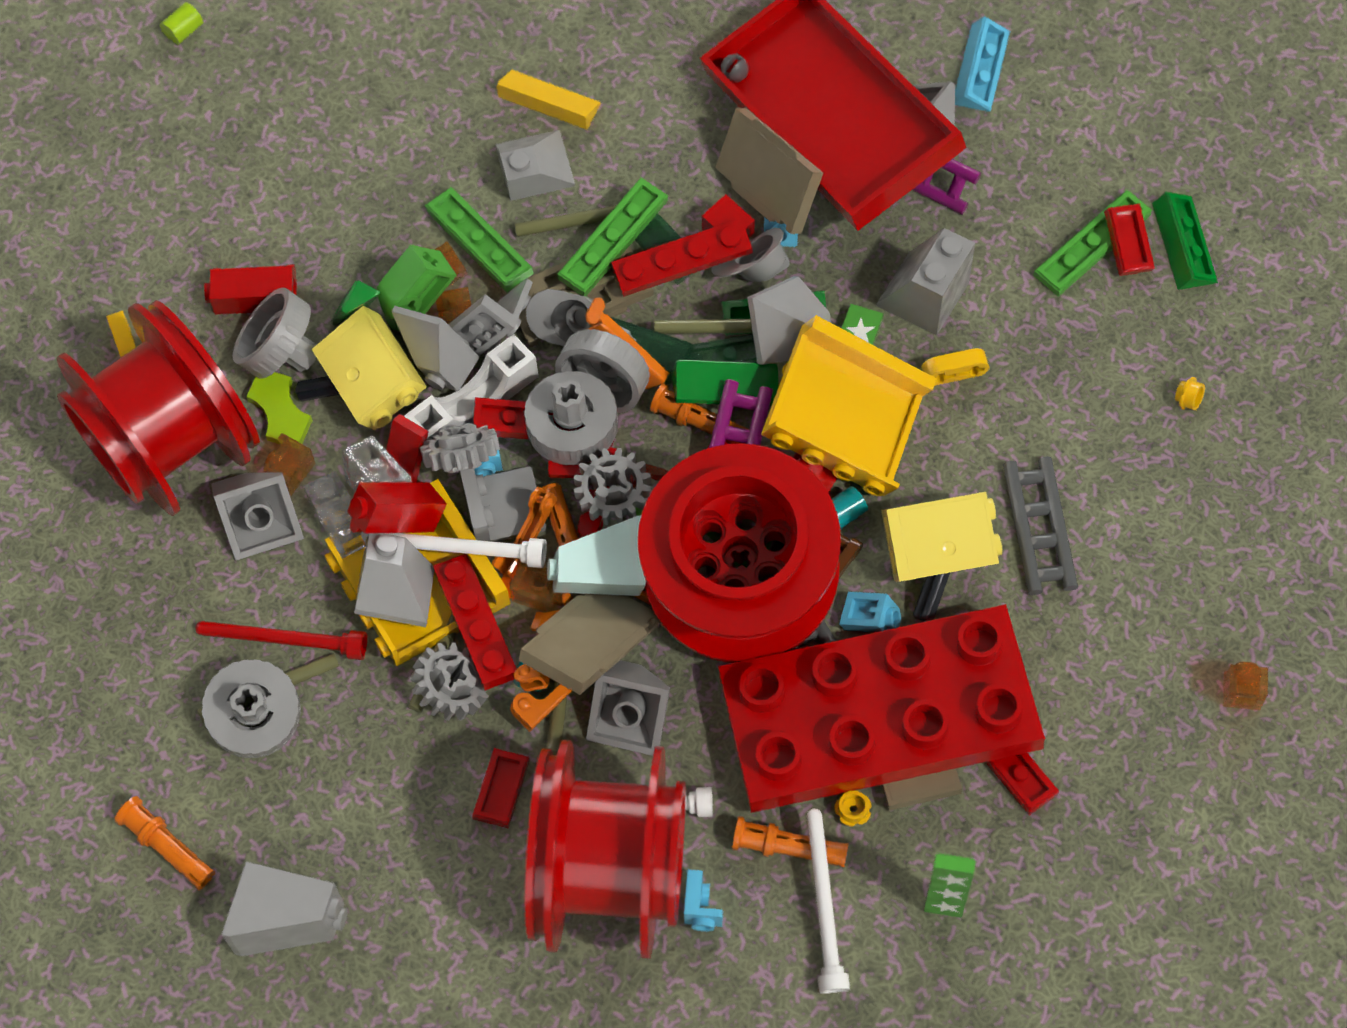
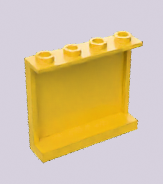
(846, 406)
(407, 640)

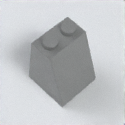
(930, 281)
(281, 911)

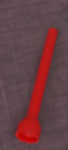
(350, 644)

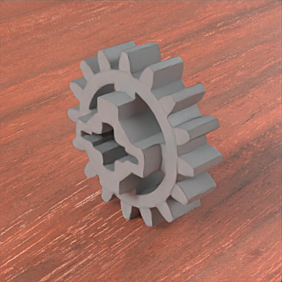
(460, 448)
(616, 500)
(433, 678)

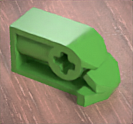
(414, 282)

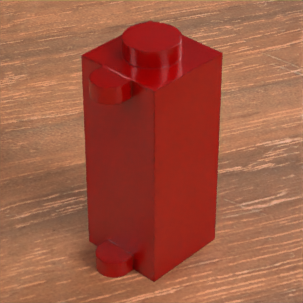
(245, 288)
(395, 507)

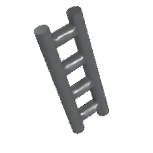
(1029, 543)

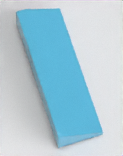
(981, 65)

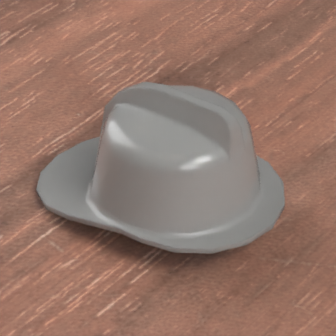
(761, 265)
(557, 315)

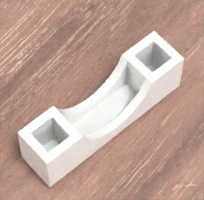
(501, 376)

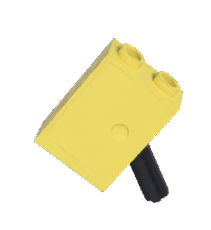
(365, 369)
(940, 539)

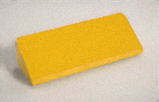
(547, 99)

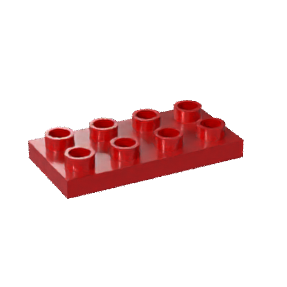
(836, 105)
(880, 708)

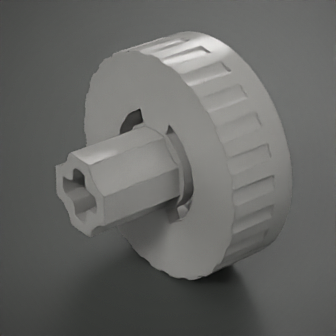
(275, 335)
(608, 360)
(574, 401)
(271, 692)

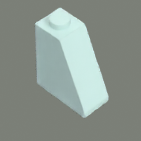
(600, 563)

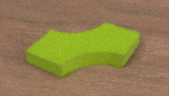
(274, 399)

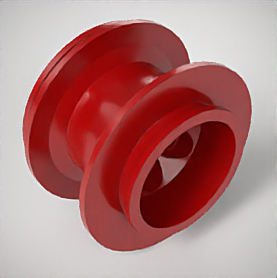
(156, 407)
(732, 612)
(602, 849)

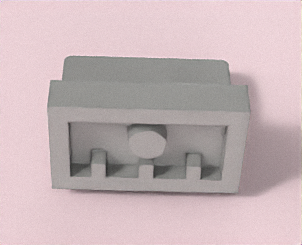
(489, 321)
(498, 502)

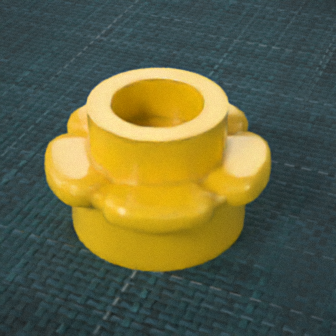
(1190, 394)
(856, 799)

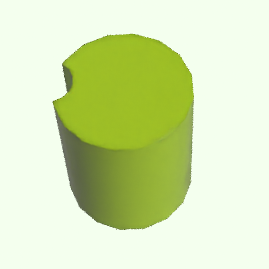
(181, 23)

